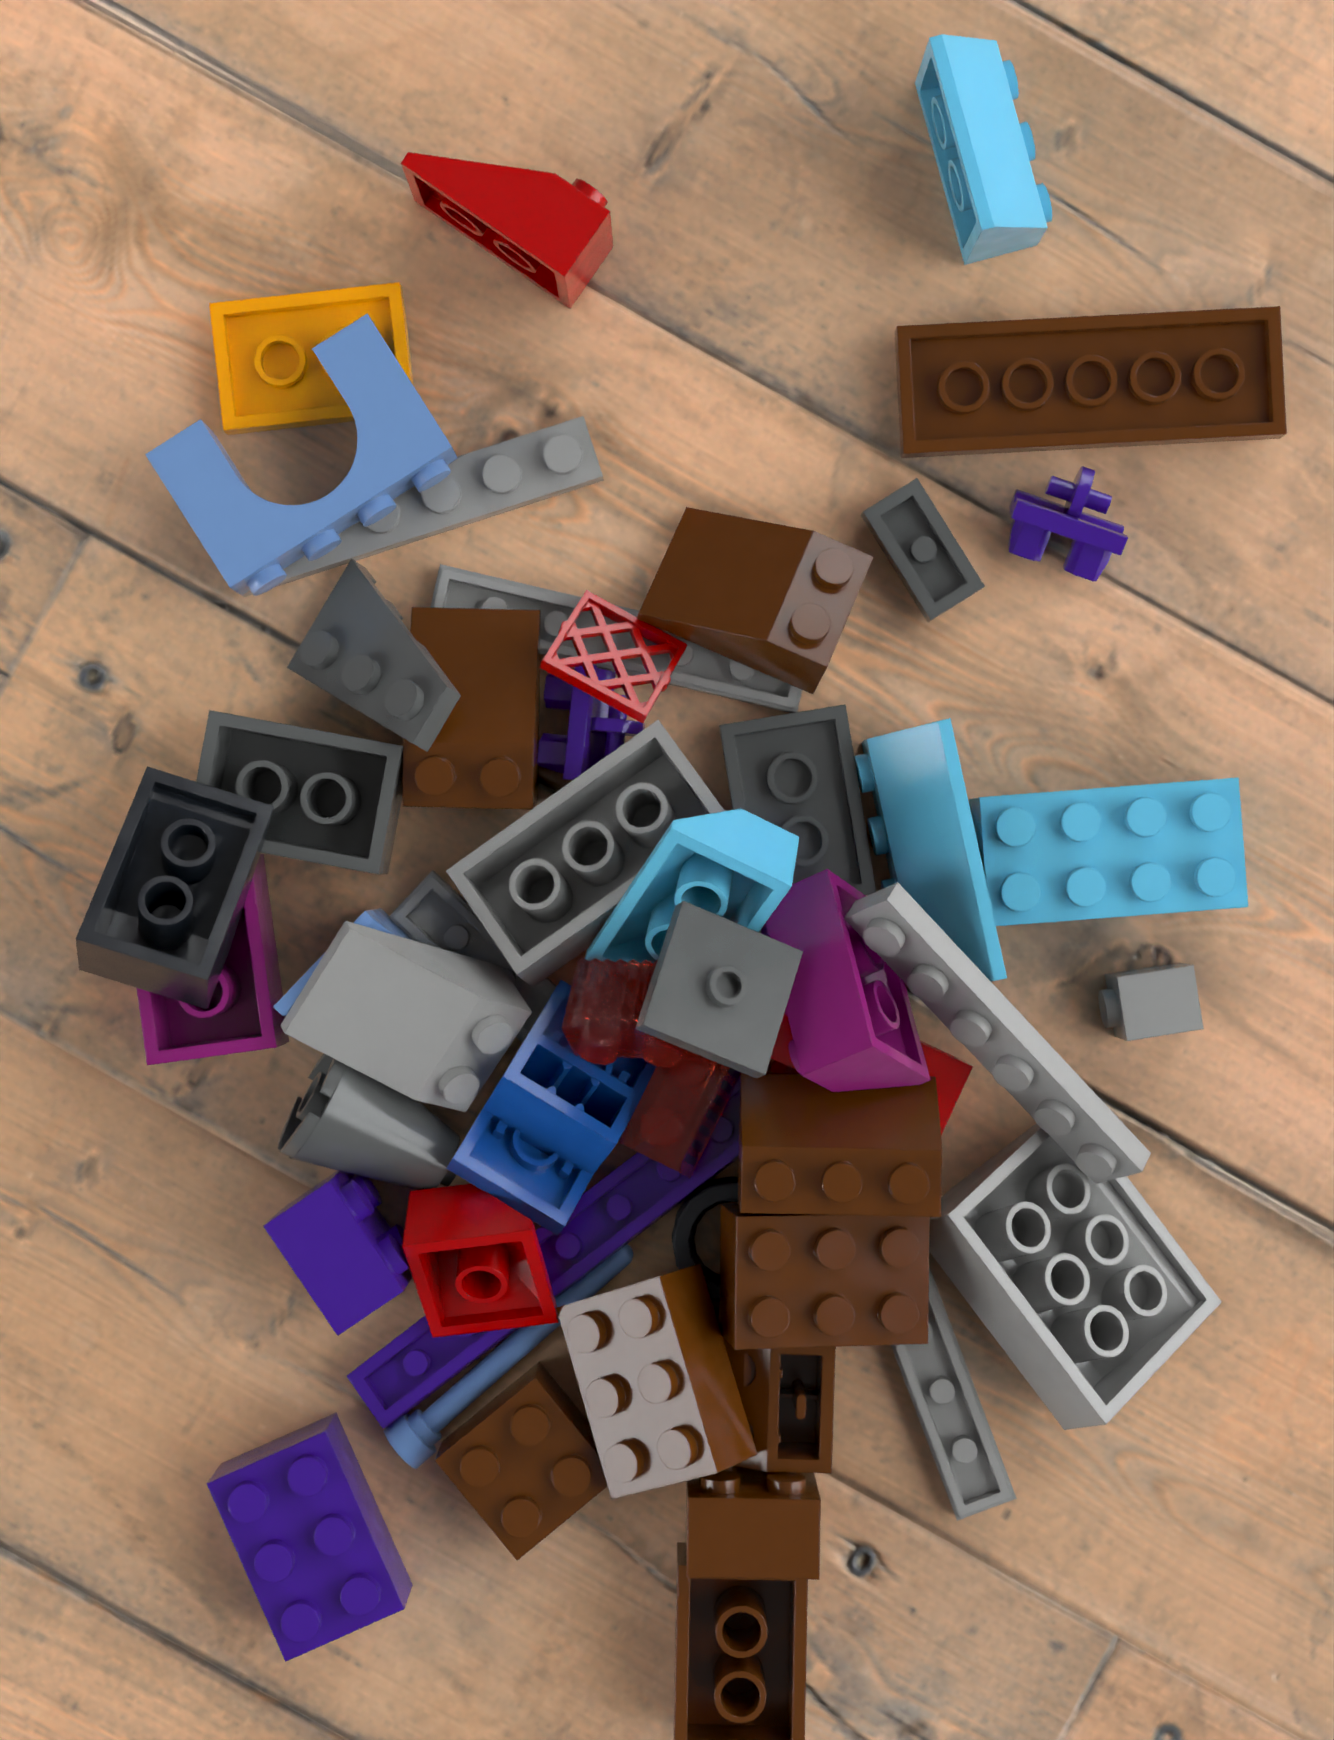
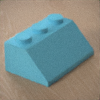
(981, 147)
(714, 861)

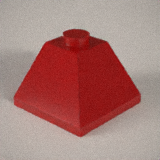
(475, 1262)

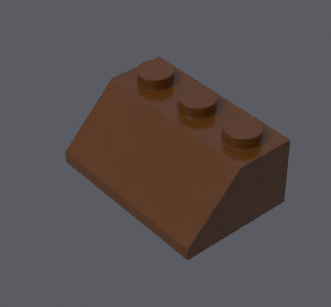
(838, 1149)

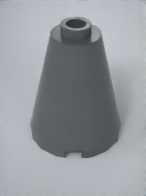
(367, 1130)

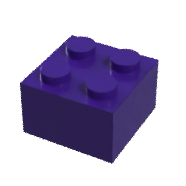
(342, 1248)

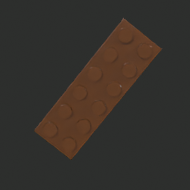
(1090, 382)

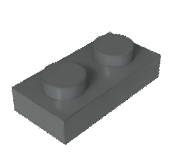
(922, 550)

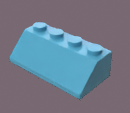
(931, 835)

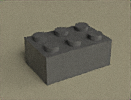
(328, 790)

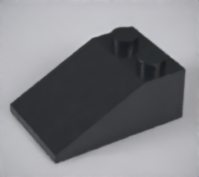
(174, 888)

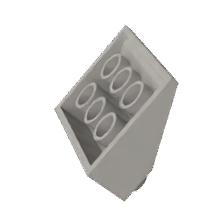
(1069, 1276)

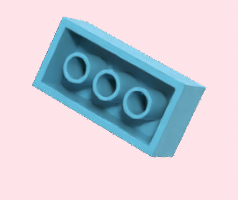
(1112, 851)

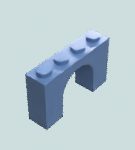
(259, 538)

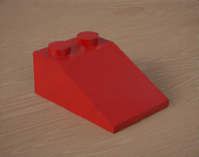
(521, 216)

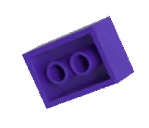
(310, 1537)

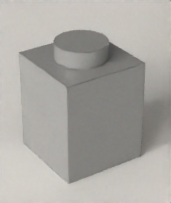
(1151, 1002)

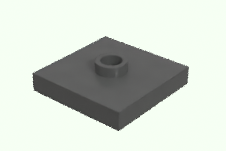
(719, 990)

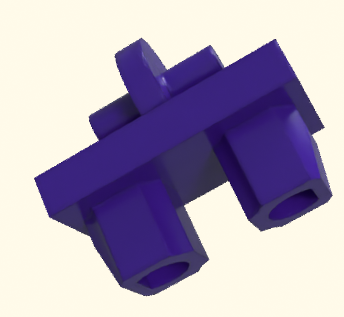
(1092, 536)
(592, 727)

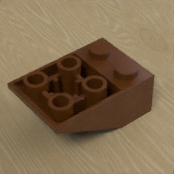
(787, 1406)

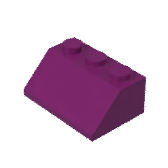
(846, 1002)

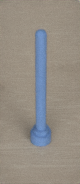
(417, 1433)

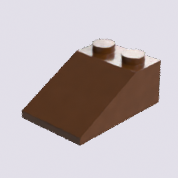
(757, 593)
(492, 734)

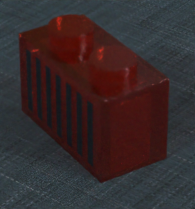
(680, 1113)

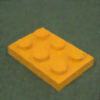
(267, 357)

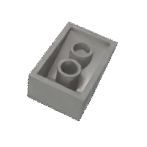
(409, 1014)

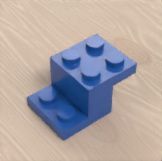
(549, 1122)

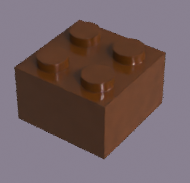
(525, 1461)
(753, 1525)

